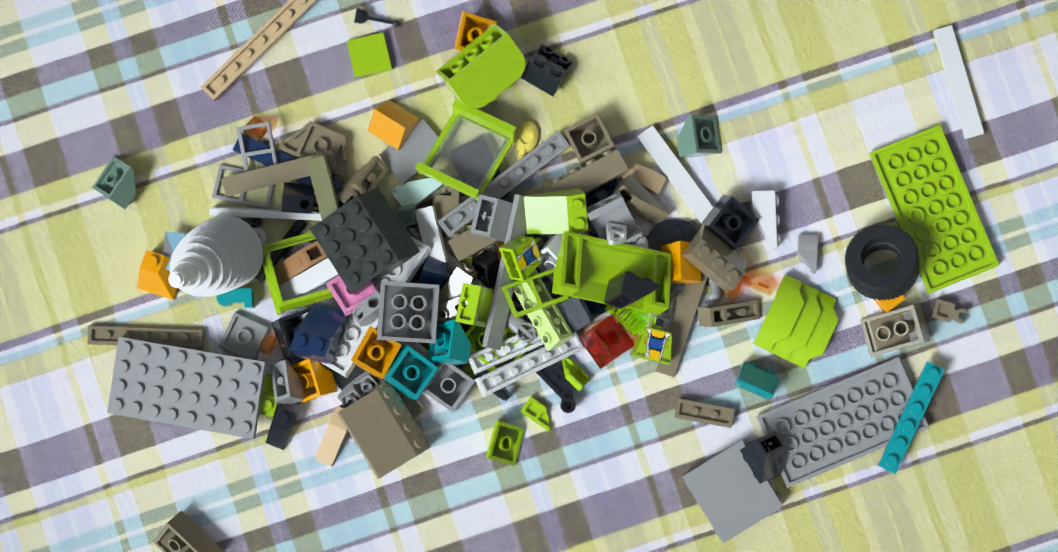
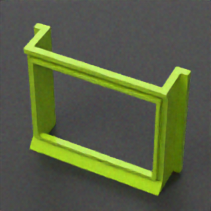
(280, 305)

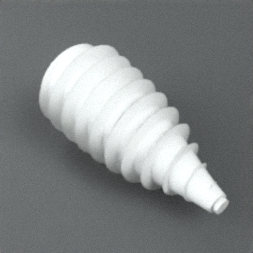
(216, 257)

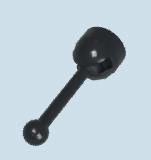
(362, 16)

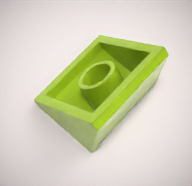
(505, 443)

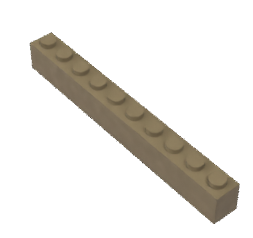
(587, 179)

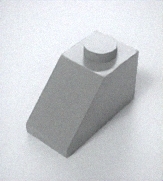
(286, 383)

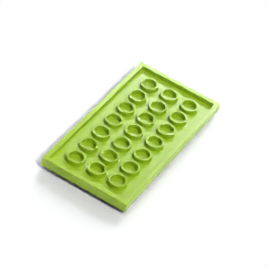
(934, 208)

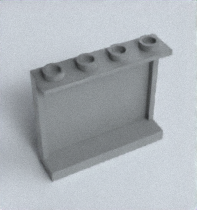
(731, 493)

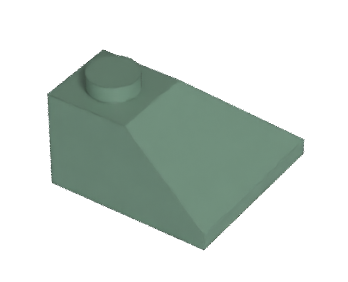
(699, 137)
(117, 183)

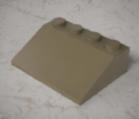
(384, 430)

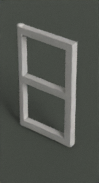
(244, 154)
(240, 200)

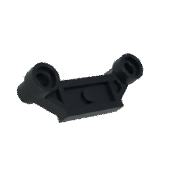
(559, 384)

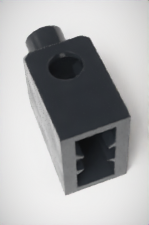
(298, 198)

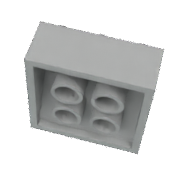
(408, 312)

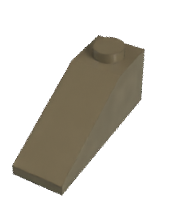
(728, 313)

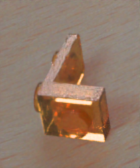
(746, 281)

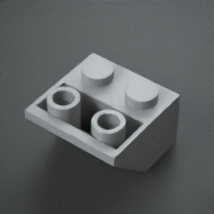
(491, 218)

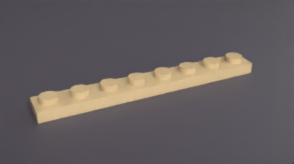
(255, 47)

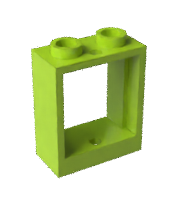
(473, 312)

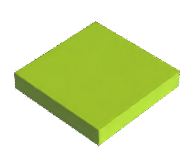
(369, 55)

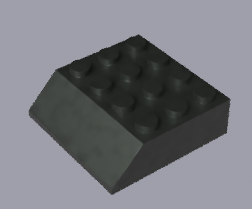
(364, 240)

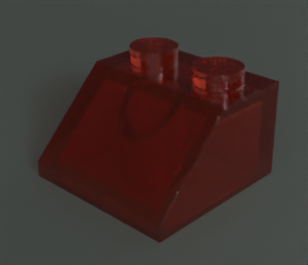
(606, 341)

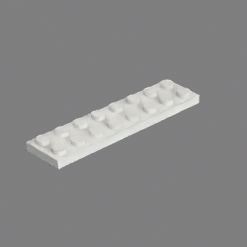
(354, 332)

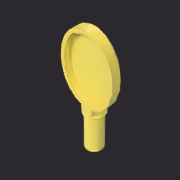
(526, 138)

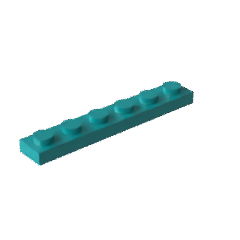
(910, 417)

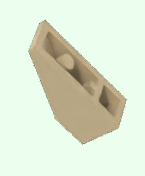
(332, 439)

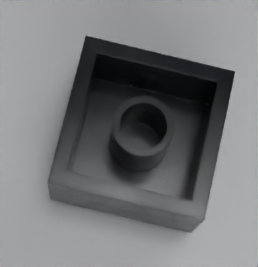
(730, 221)

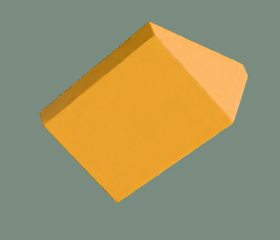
(470, 28)
(392, 124)
(681, 269)

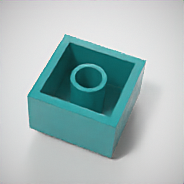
(410, 372)

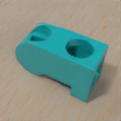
(237, 296)

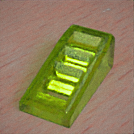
(634, 324)

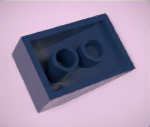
(319, 334)

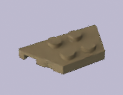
(318, 139)

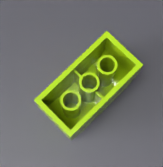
(483, 68)

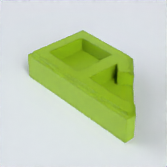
(574, 373)
(536, 412)

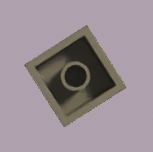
(589, 139)

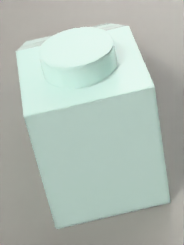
(416, 191)

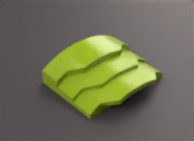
(797, 322)

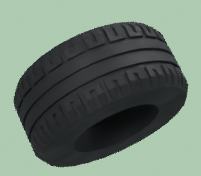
(882, 238)

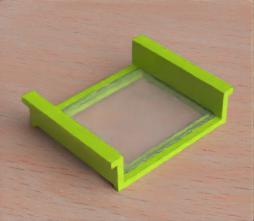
(468, 150)

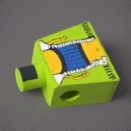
(521, 256)
(653, 343)

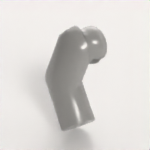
(716, 291)

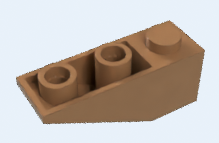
(299, 262)

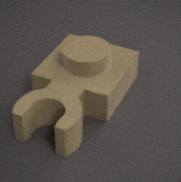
(945, 312)

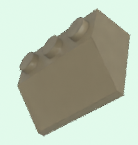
(716, 259)
(184, 536)

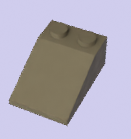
(895, 330)

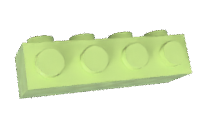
(547, 321)

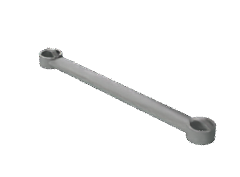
(514, 324)

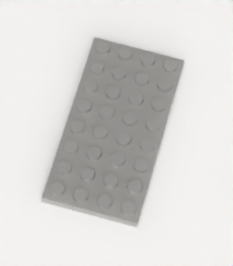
(187, 387)
(840, 421)

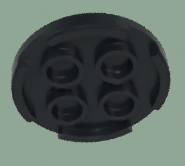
(670, 232)

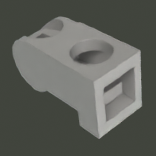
(367, 310)

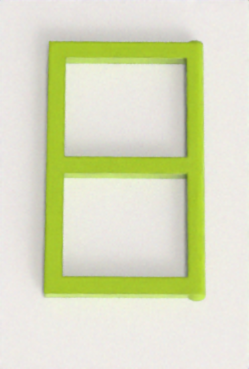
(540, 306)

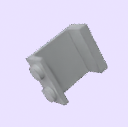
(614, 211)

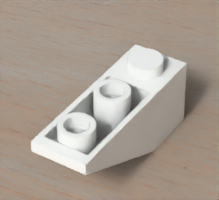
(763, 206)

